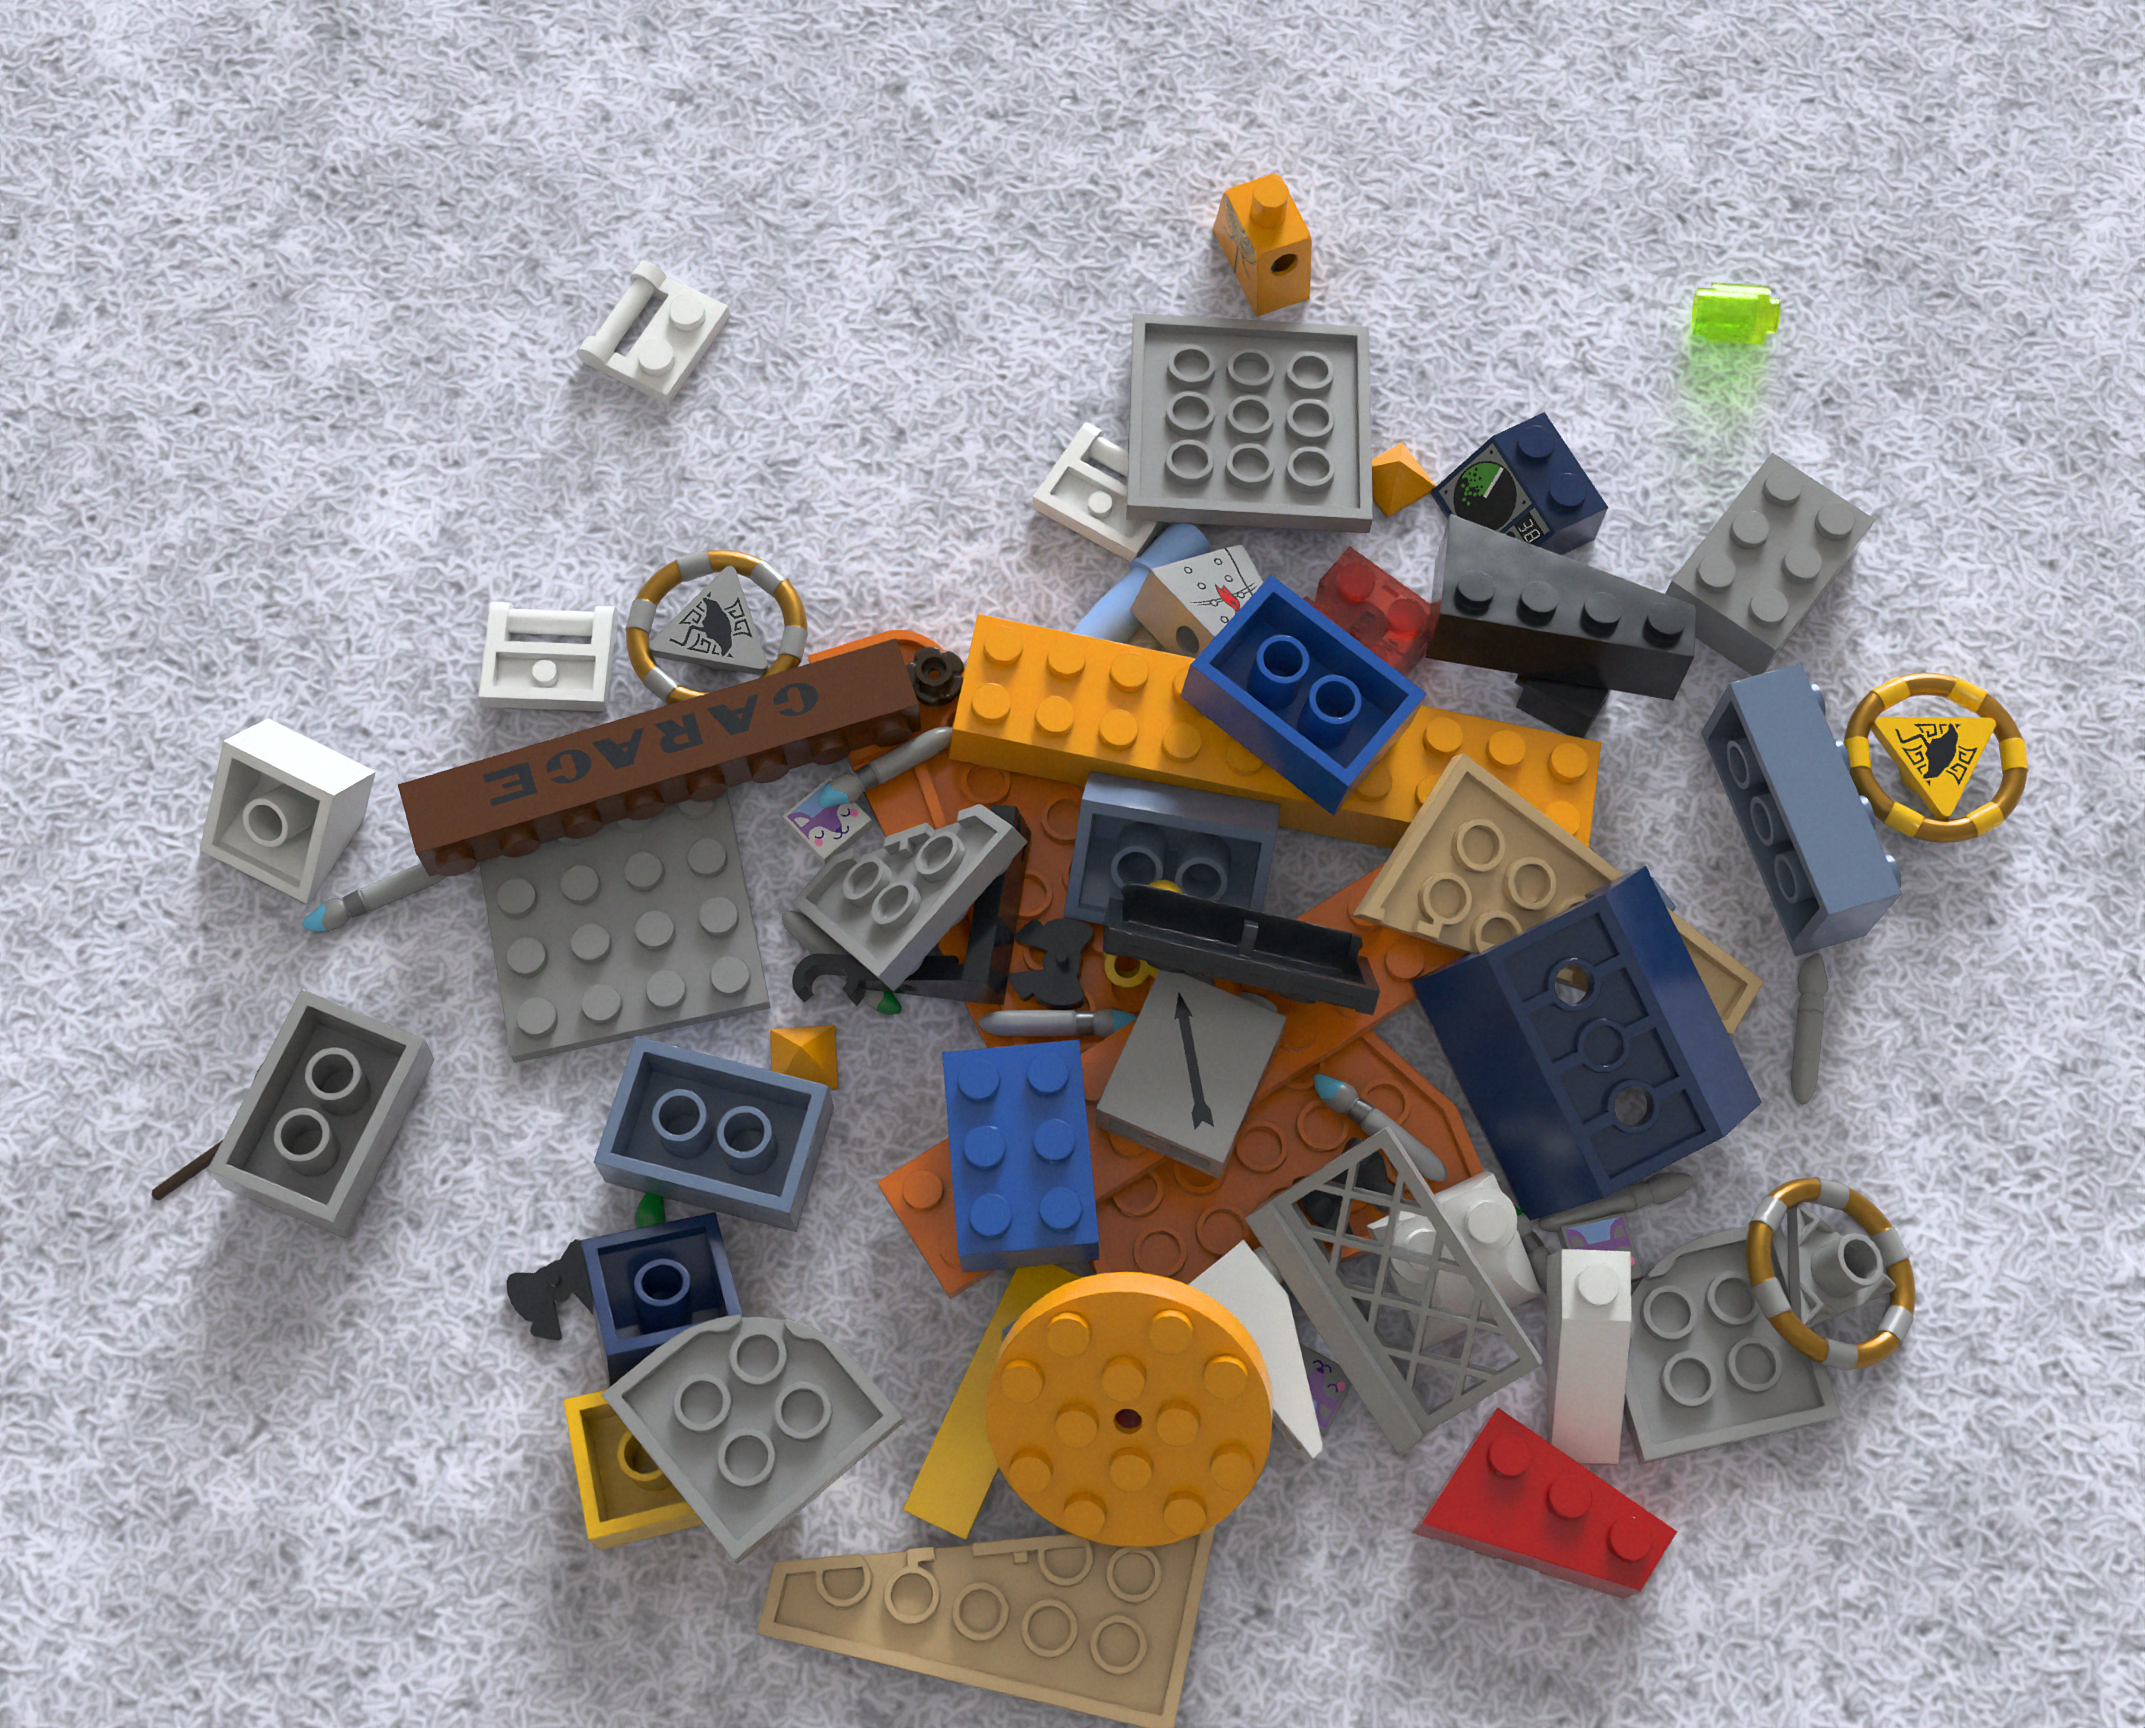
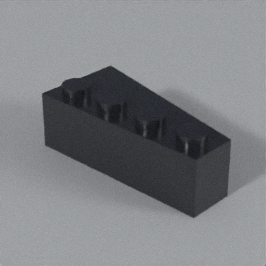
(1553, 617)

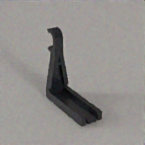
(988, 954)

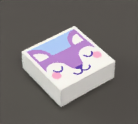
(826, 829)

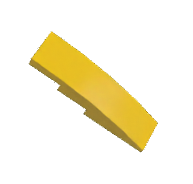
(961, 1461)

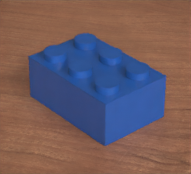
(1302, 694)
(1020, 1156)

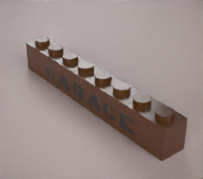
(660, 759)

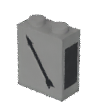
(1191, 1070)

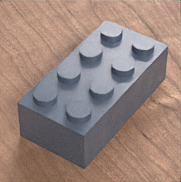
(1800, 809)

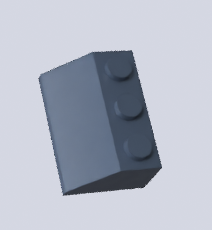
(1159, 831)

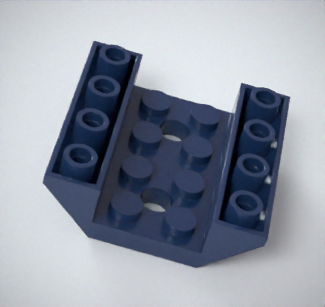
(1551, 1070)

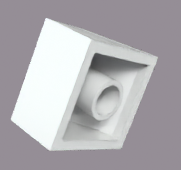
(284, 807)

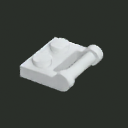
(670, 342)
(1091, 499)
(548, 673)

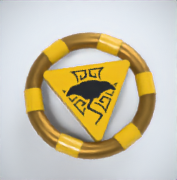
(1936, 756)

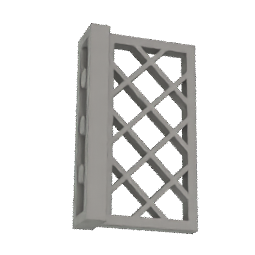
(1344, 1322)

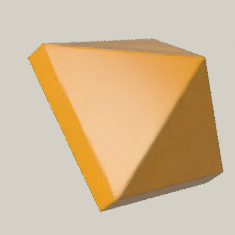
(1398, 480)
(806, 1053)

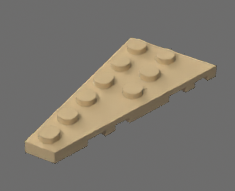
(1494, 865)
(1013, 1617)

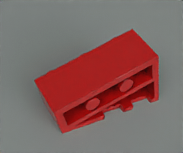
(1544, 1512)

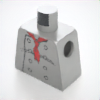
(1195, 598)

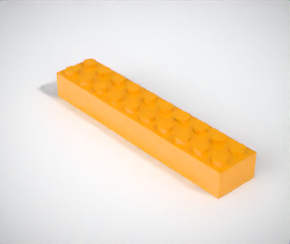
(1086, 704)

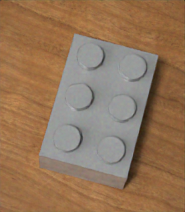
(1768, 563)
(322, 1113)

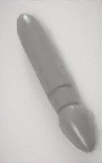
(1809, 1027)
(1656, 1189)

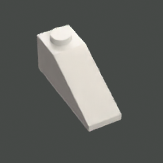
(1250, 1290)
(1587, 1351)

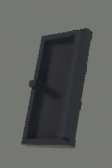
(1240, 946)

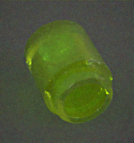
(1735, 313)

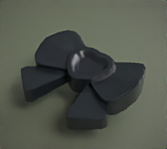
(1058, 983)
(1325, 1207)
(535, 1292)

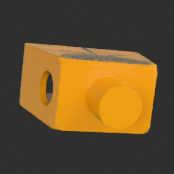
(1263, 225)

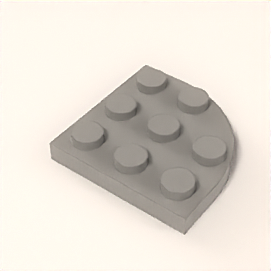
(1708, 1360)
(752, 1420)

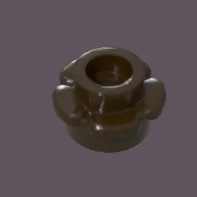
(941, 690)

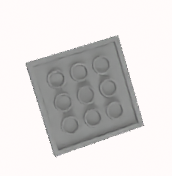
(1250, 424)
(624, 932)

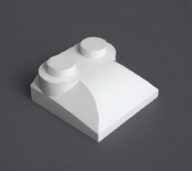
(1490, 1230)

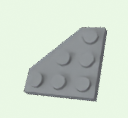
(908, 894)

